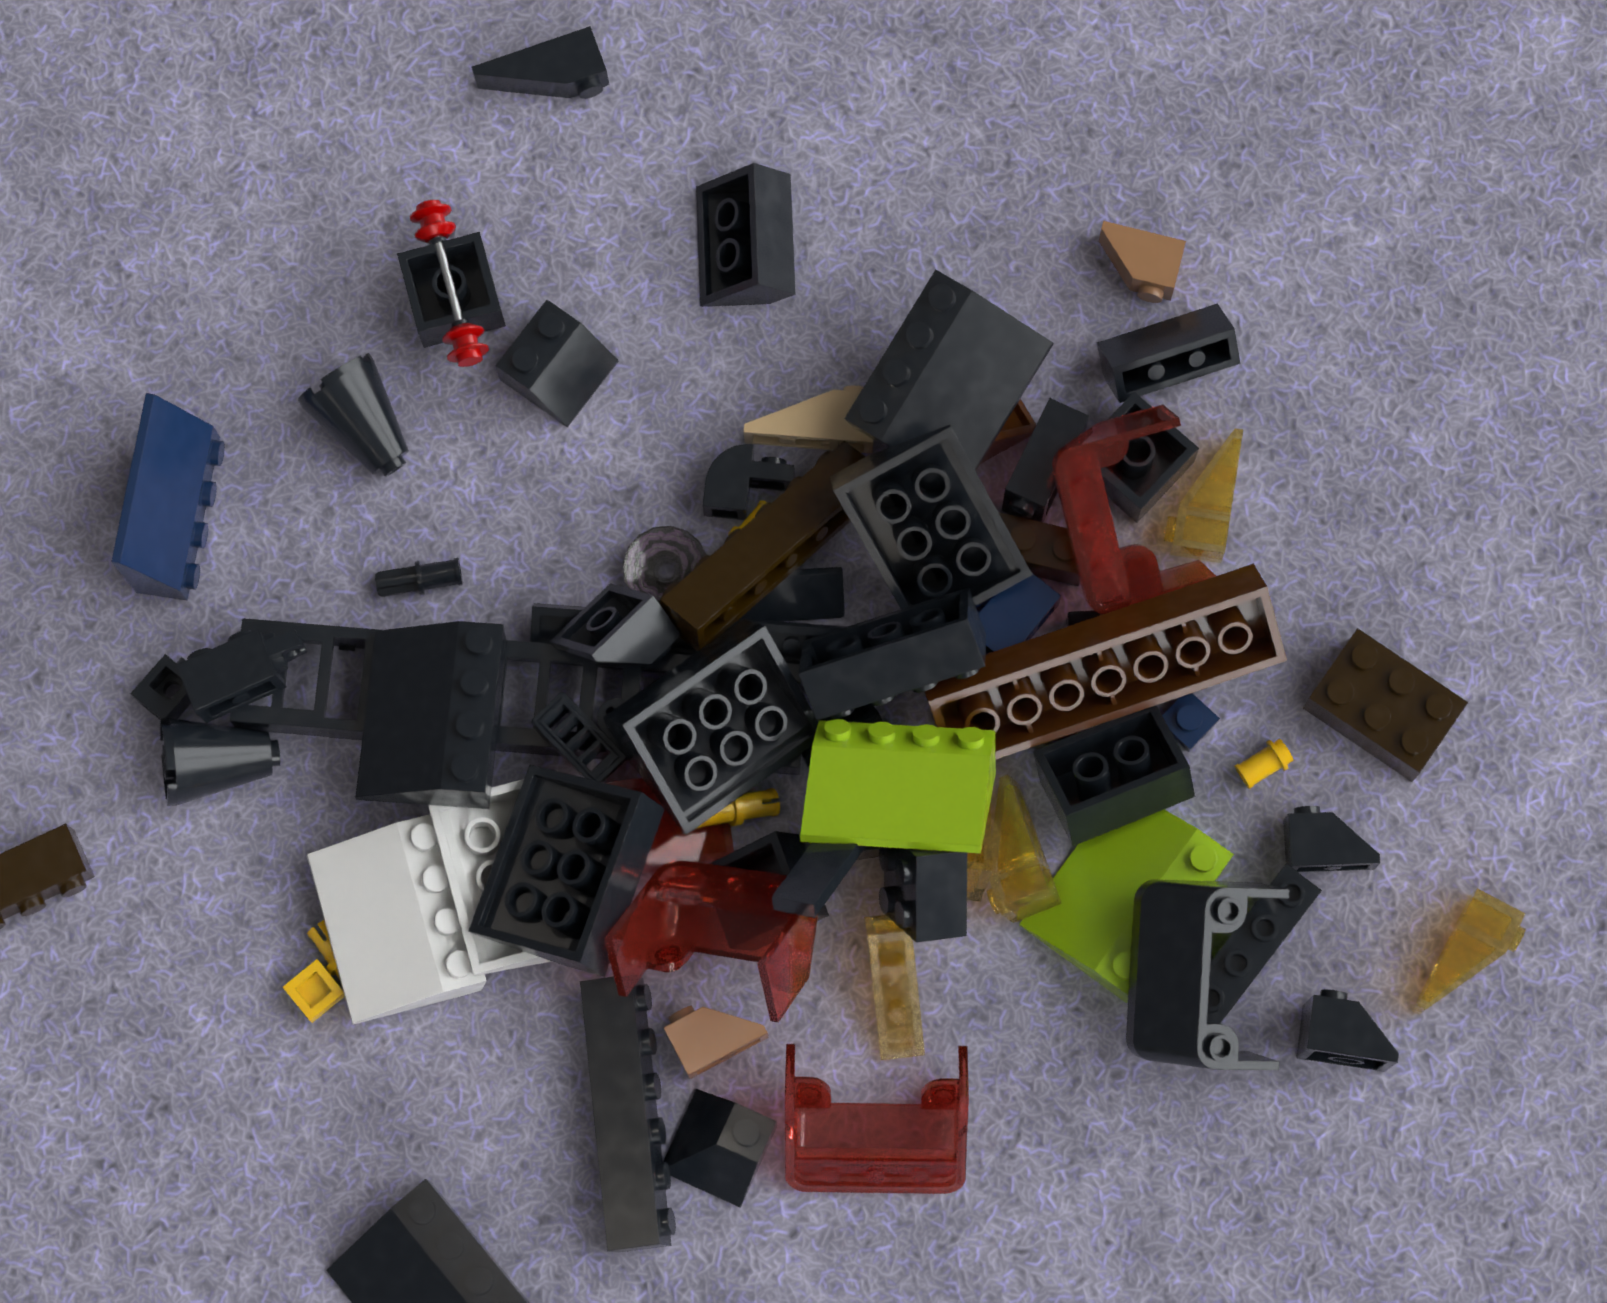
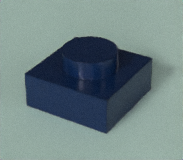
(1189, 720)

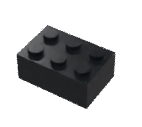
(1114, 774)

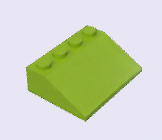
(899, 786)
(1100, 887)

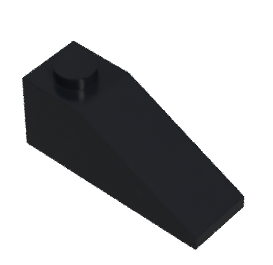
(553, 68)

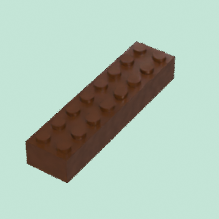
(1116, 663)

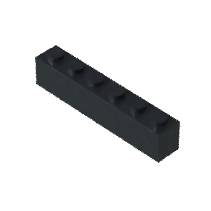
(627, 1116)

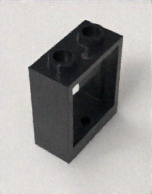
(1033, 481)

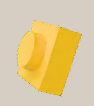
(314, 990)

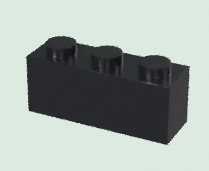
(1169, 352)

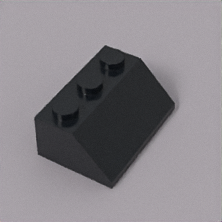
(745, 237)

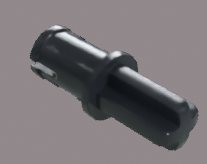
(418, 578)

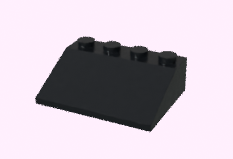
(950, 365)
(929, 521)
(433, 715)
(715, 724)
(566, 868)
(422, 1256)

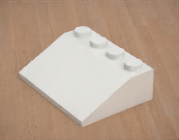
(468, 850)
(392, 920)

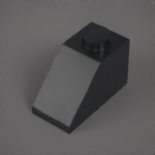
(1324, 843)

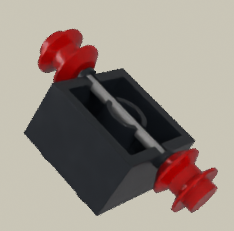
(450, 286)

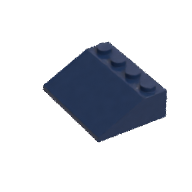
(167, 500)

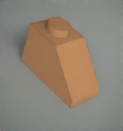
(1143, 259)
(710, 1037)

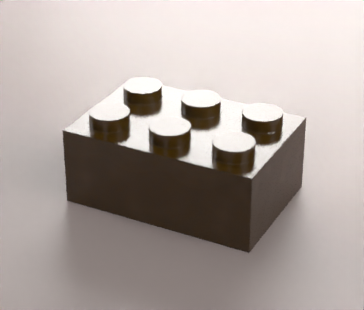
(1385, 705)

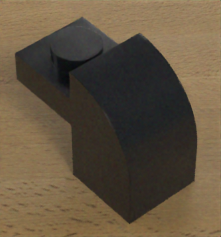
(734, 474)

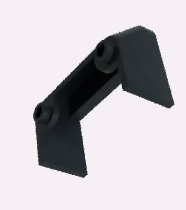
(1173, 972)

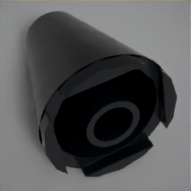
(359, 415)
(212, 758)

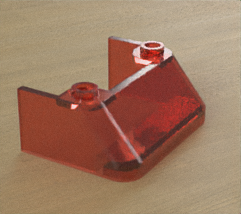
(1111, 574)
(713, 913)
(876, 1143)

